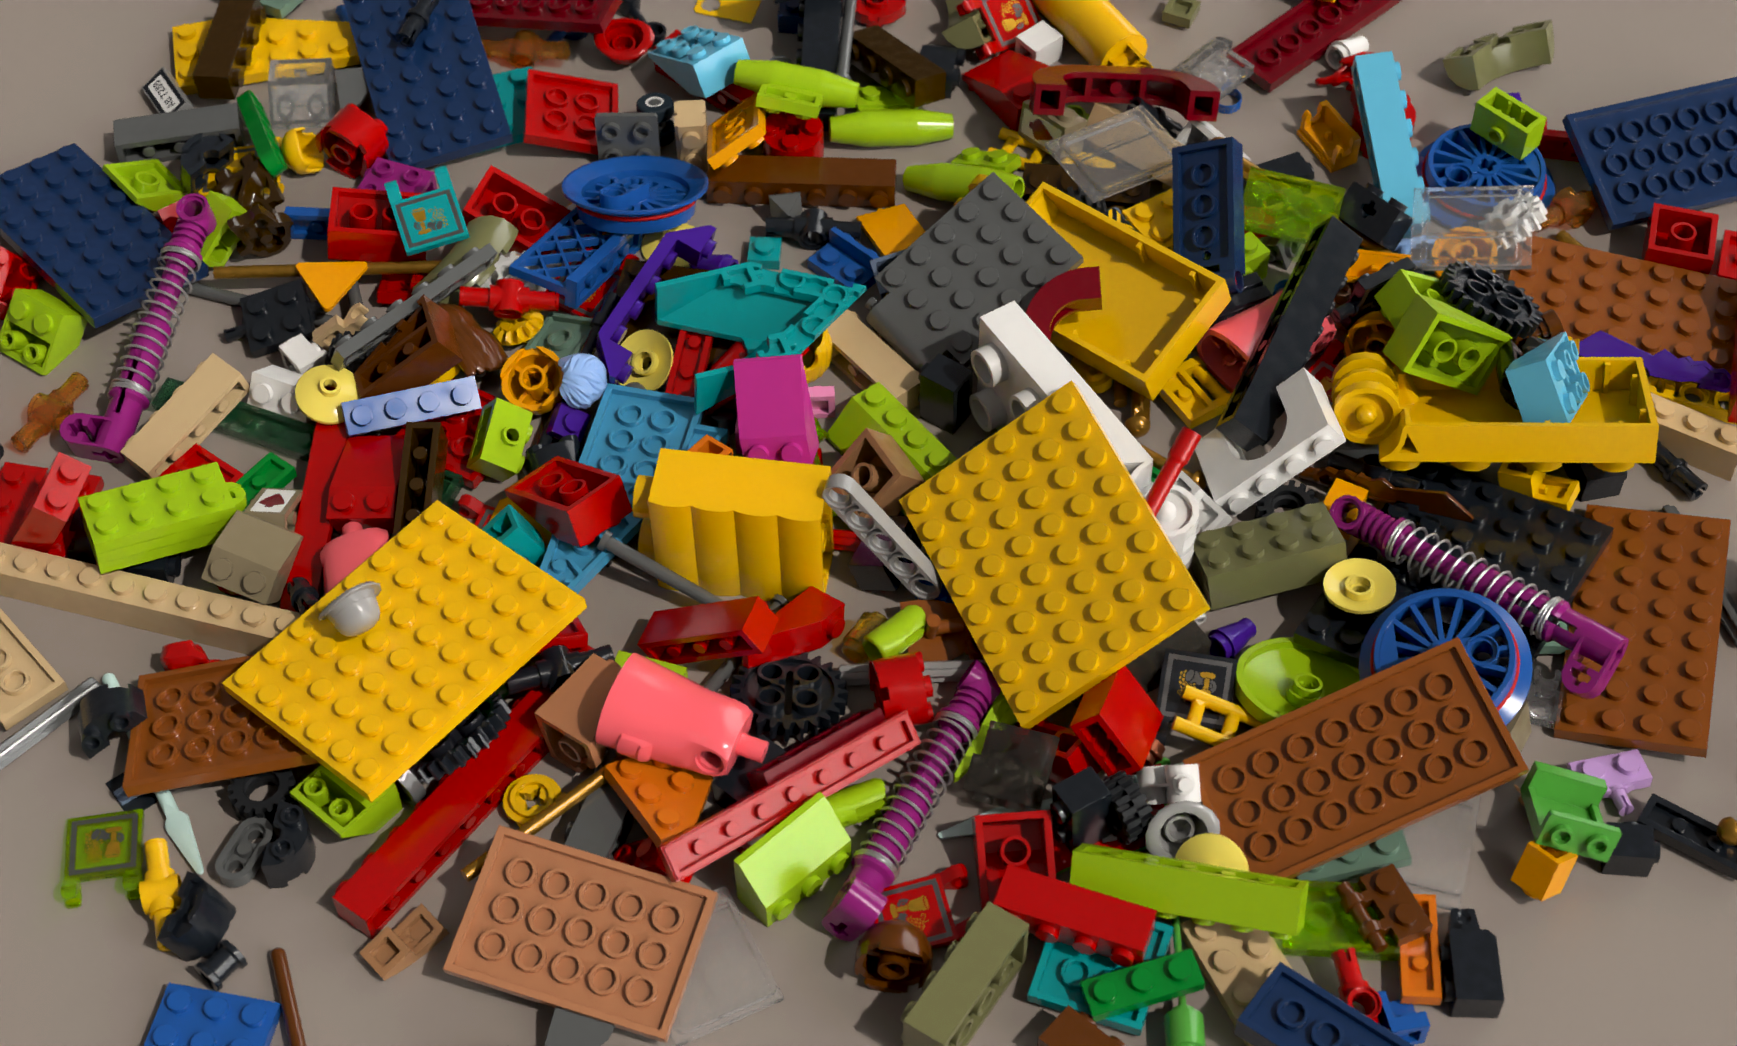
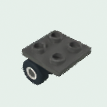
(636, 132)

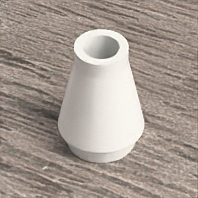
(1345, 48)

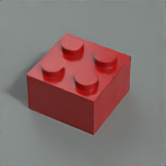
(1680, 238)

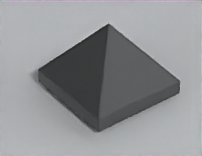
(785, 205)

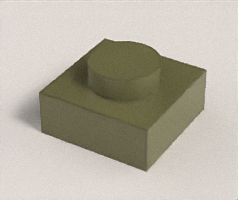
(1181, 12)

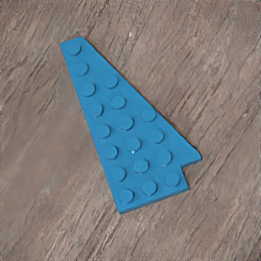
(626, 442)

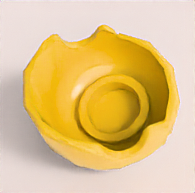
(301, 152)

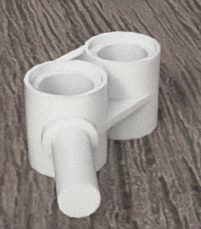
(1170, 783)

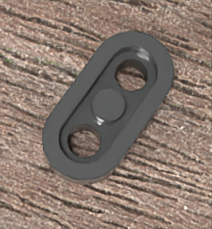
(244, 854)

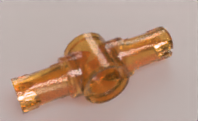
(526, 49)
(1570, 208)
(49, 411)

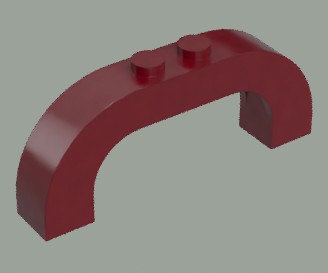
(1182, 92)
(1063, 295)

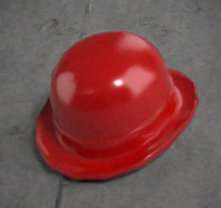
(625, 40)

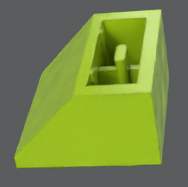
(40, 330)
(343, 807)

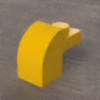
(1538, 485)

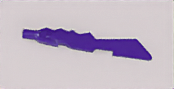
(1661, 365)

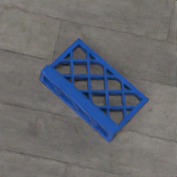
(581, 279)

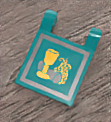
(428, 218)

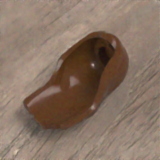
(478, 347)

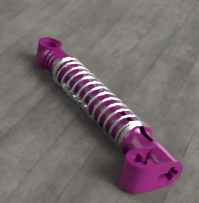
(132, 390)
(1590, 639)
(875, 866)

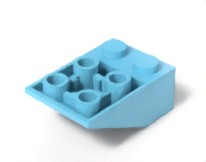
(700, 59)
(1549, 381)

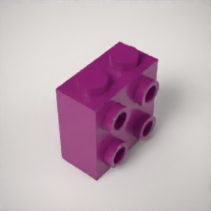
(407, 177)

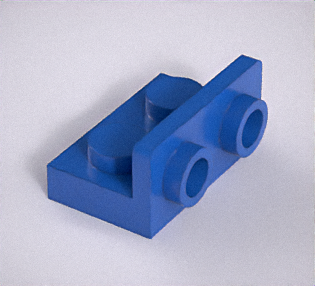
(844, 260)

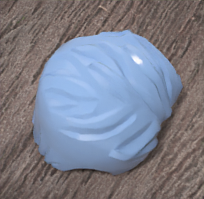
(582, 379)

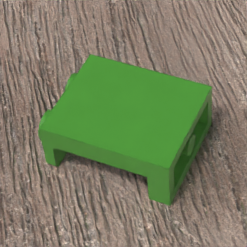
(1566, 811)

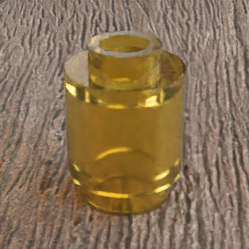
(853, 640)

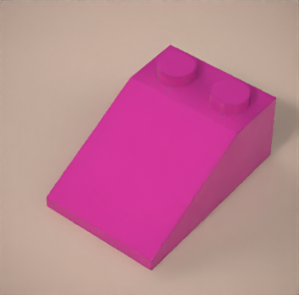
(775, 409)

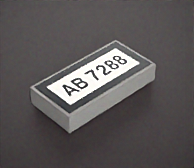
(166, 93)

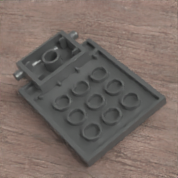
(962, 268)

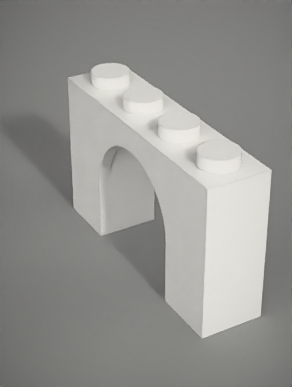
(1308, 436)

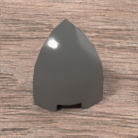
(351, 86)
(576, 1030)

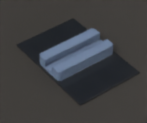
(129, 803)

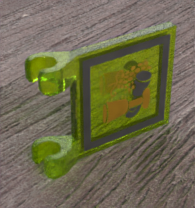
(103, 849)

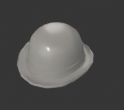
(354, 609)
(1176, 825)

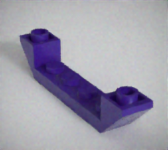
(687, 244)

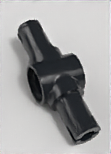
(810, 228)
(1372, 468)
(553, 668)

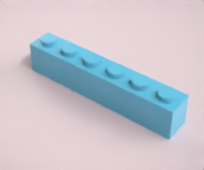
(1386, 128)

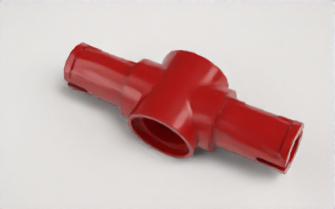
(508, 298)
(1352, 984)

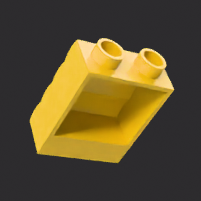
(737, 523)

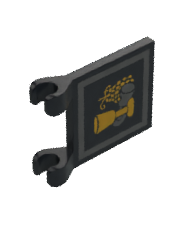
(1198, 670)

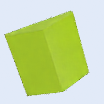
(146, 182)

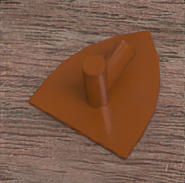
(943, 632)

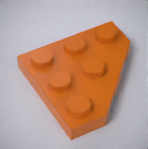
(659, 795)

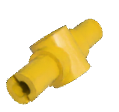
(160, 886)

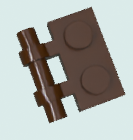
(1393, 904)

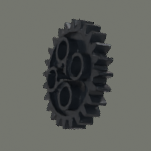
(1490, 298)
(816, 696)
(464, 740)

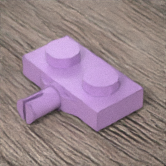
(1621, 773)

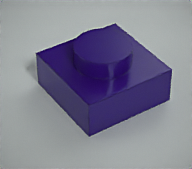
(567, 421)

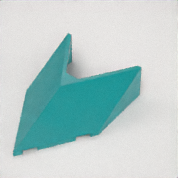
(753, 306)

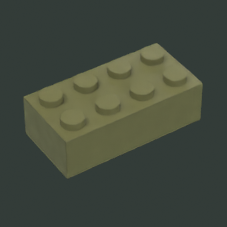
(1267, 555)
(969, 981)

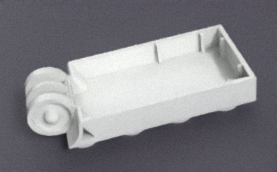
(1022, 368)

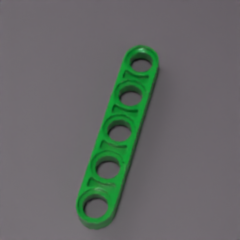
(261, 133)

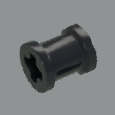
(221, 965)

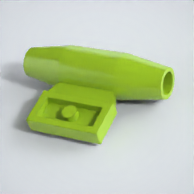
(794, 87)
(888, 121)
(952, 179)

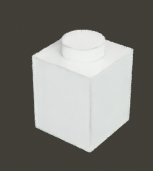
(1040, 43)

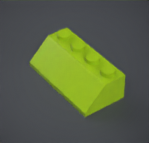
(882, 412)

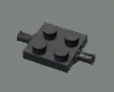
(1365, 288)
(275, 317)

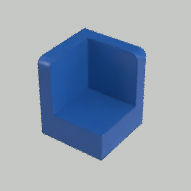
(1403, 1020)

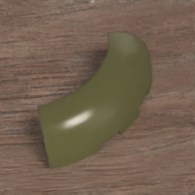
(965, 31)
(1497, 56)
(481, 231)

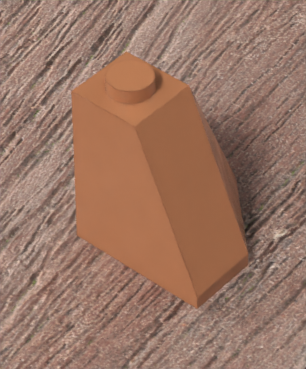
(573, 713)

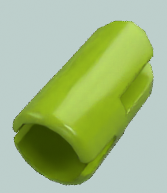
(896, 633)
(859, 801)

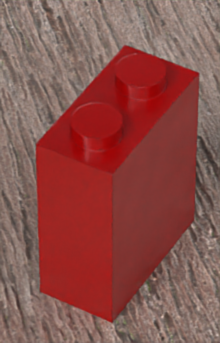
(51, 504)
(1117, 723)

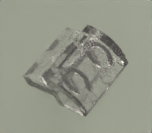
(1217, 65)

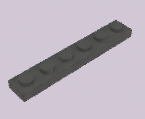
(377, 330)

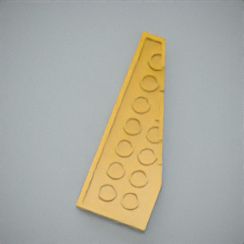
(277, 41)

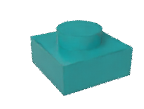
(765, 251)

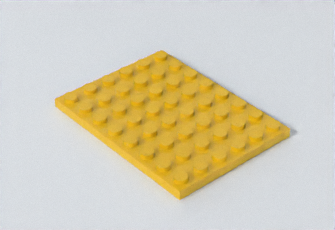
(1052, 555)
(448, 634)

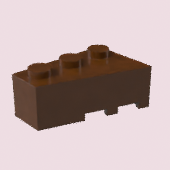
(414, 355)

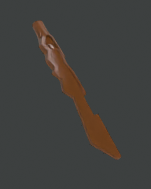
(1380, 489)

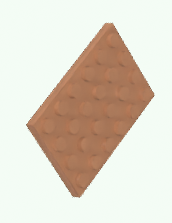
(581, 933)

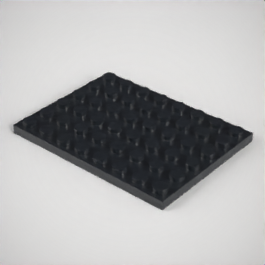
(1508, 529)

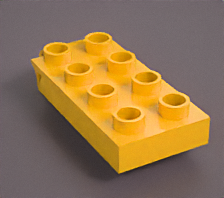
(1151, 296)
(1437, 423)

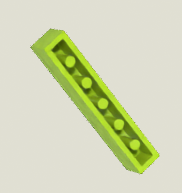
(1194, 889)

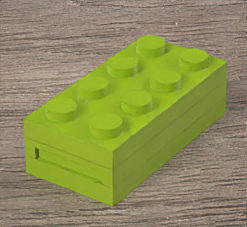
(159, 516)

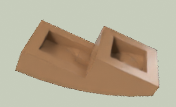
(409, 941)

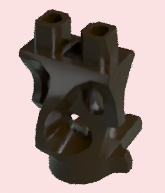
(247, 187)

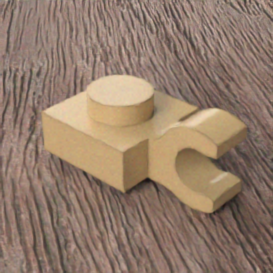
(352, 322)

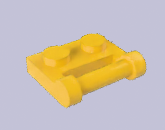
(1188, 398)

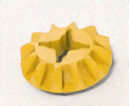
(519, 330)
(525, 789)

